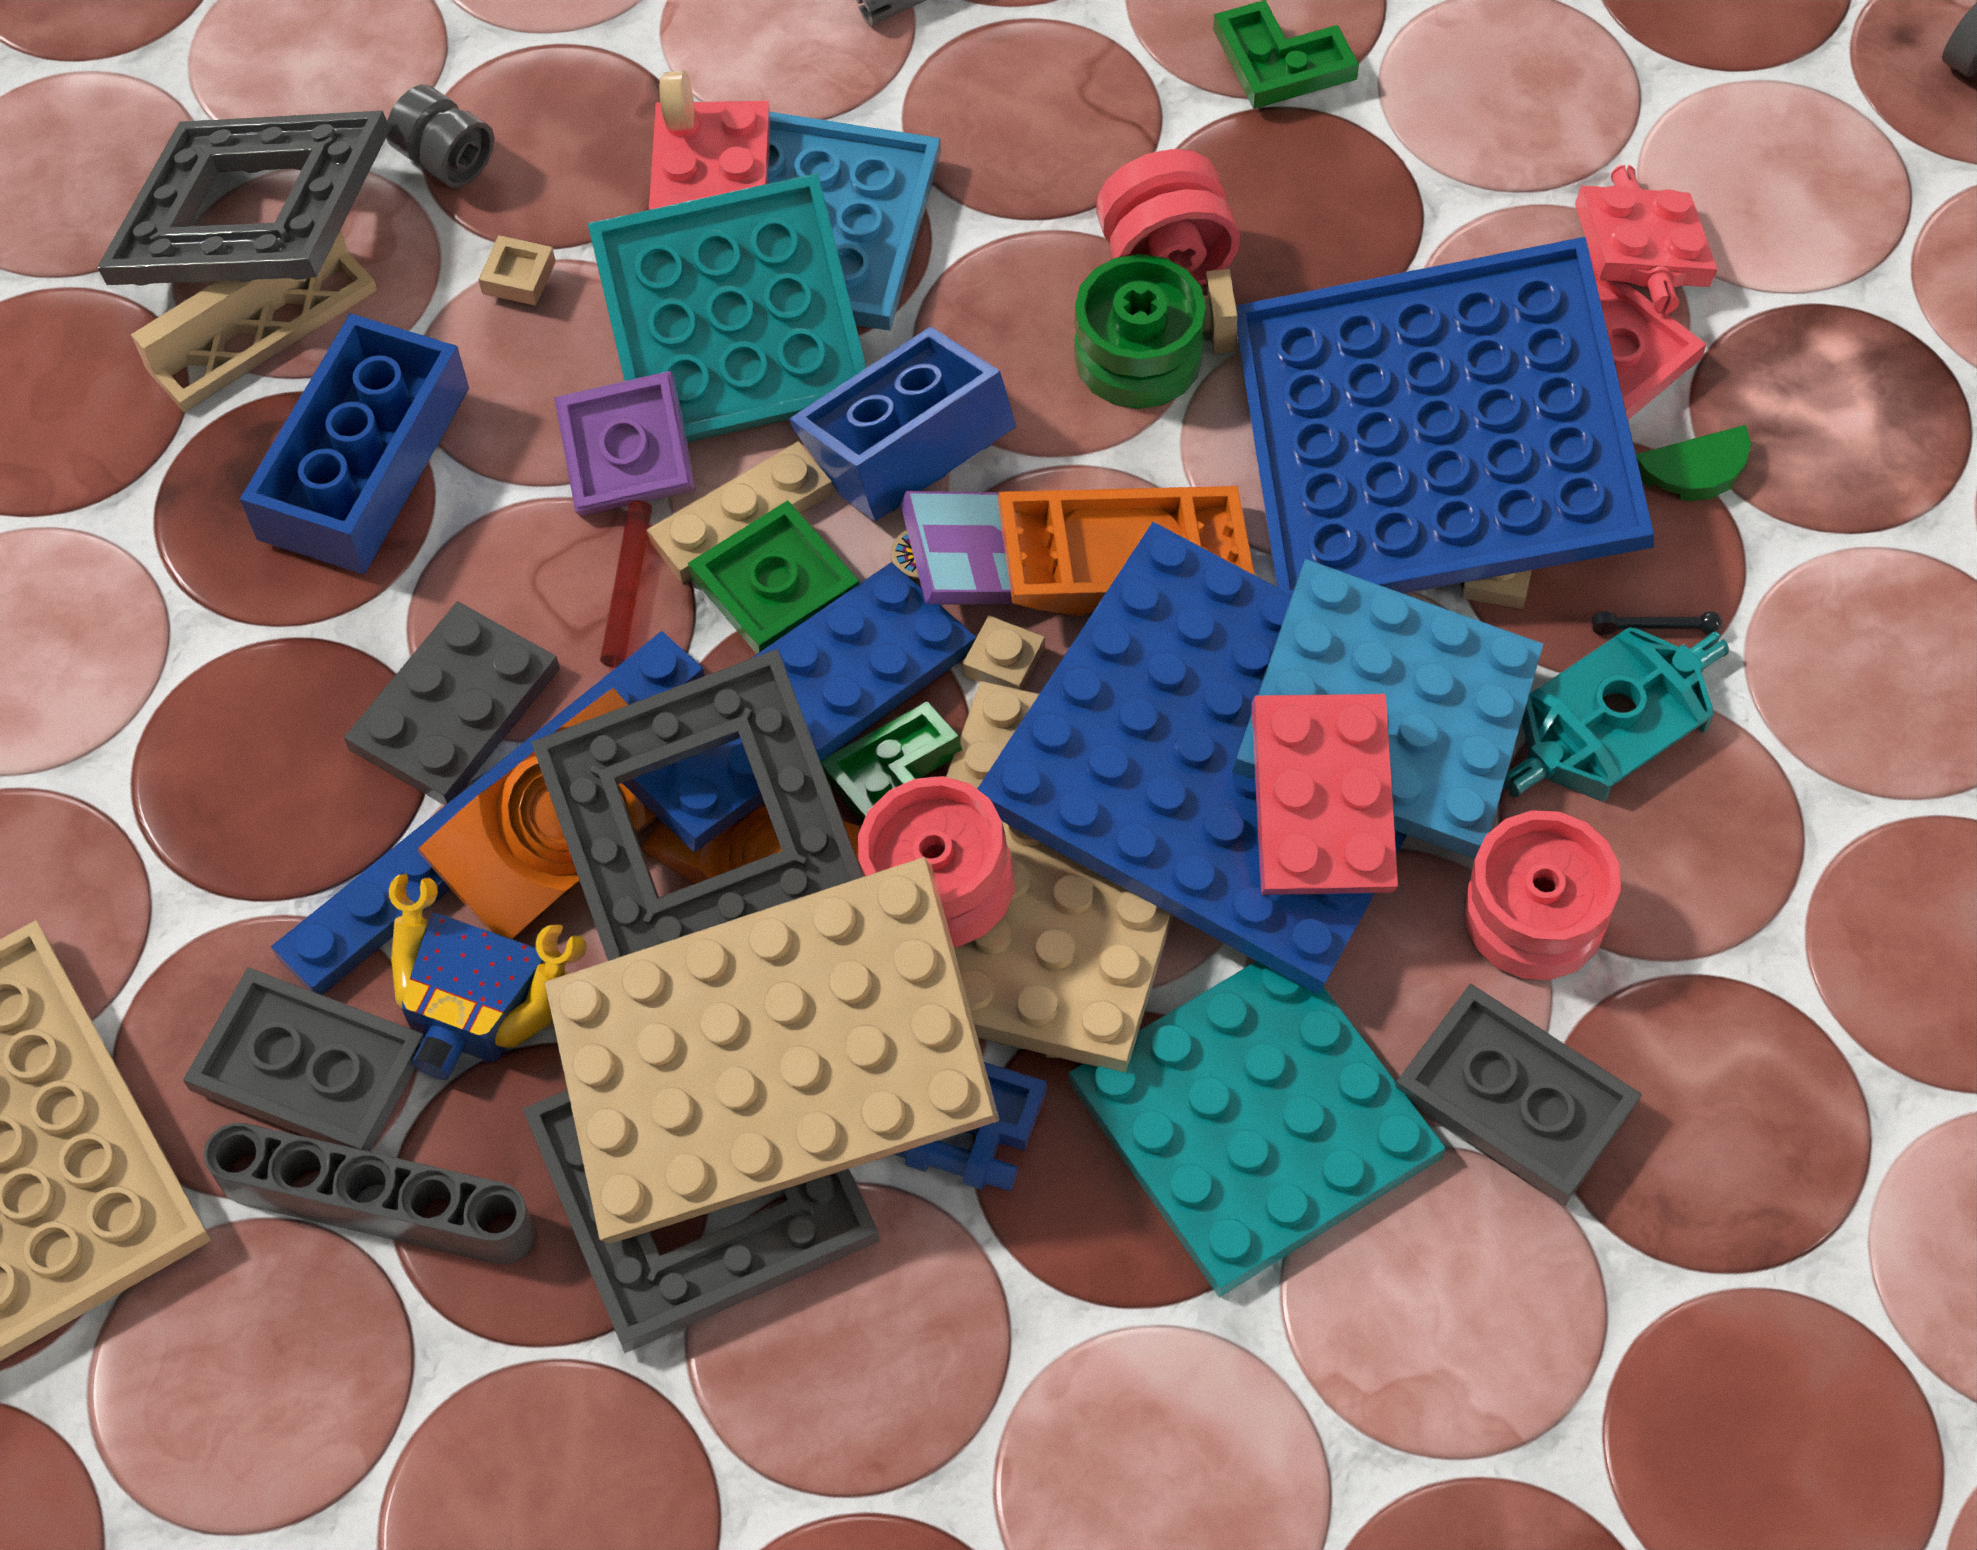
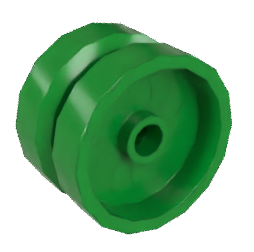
(1139, 331)

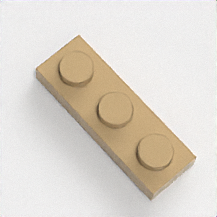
(726, 510)

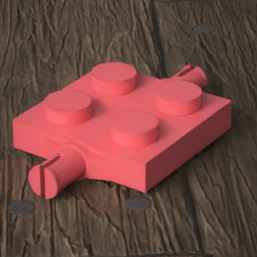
(1645, 237)

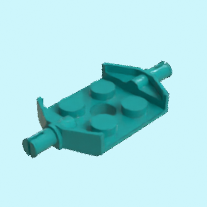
(1592, 747)

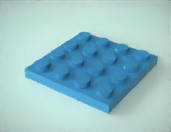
(873, 195)
(1448, 688)

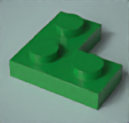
(1279, 67)
(890, 757)

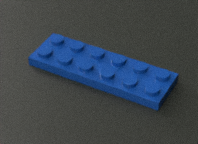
(847, 674)

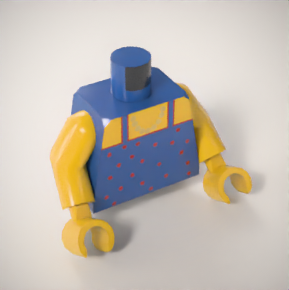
(469, 984)

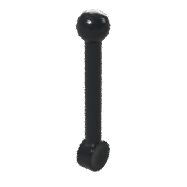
(1607, 622)

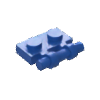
(1018, 1106)

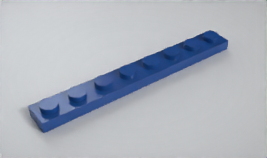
(362, 915)

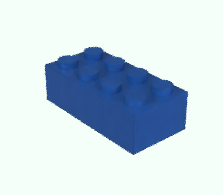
(355, 443)

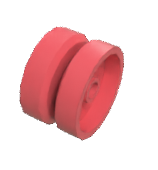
(1170, 209)
(961, 839)
(1541, 894)

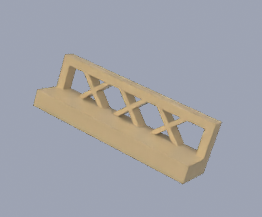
(203, 323)

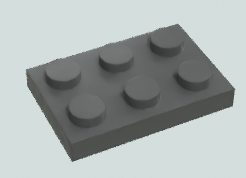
(452, 703)
(305, 1062)
(1518, 1093)

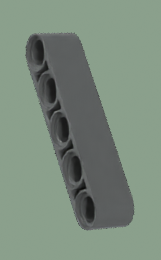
(348, 1172)

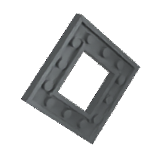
(157, 236)
(595, 756)
(664, 1293)

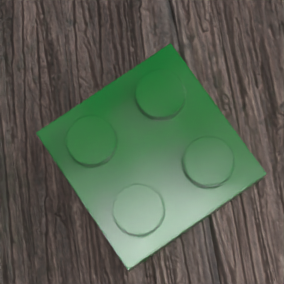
(771, 576)

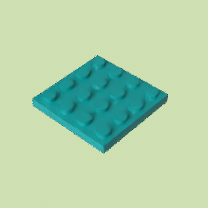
(733, 301)
(1256, 1122)

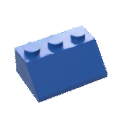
(905, 421)

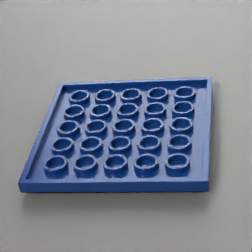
(1443, 423)
(1138, 751)

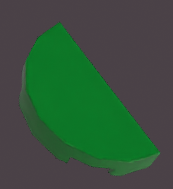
(1698, 466)

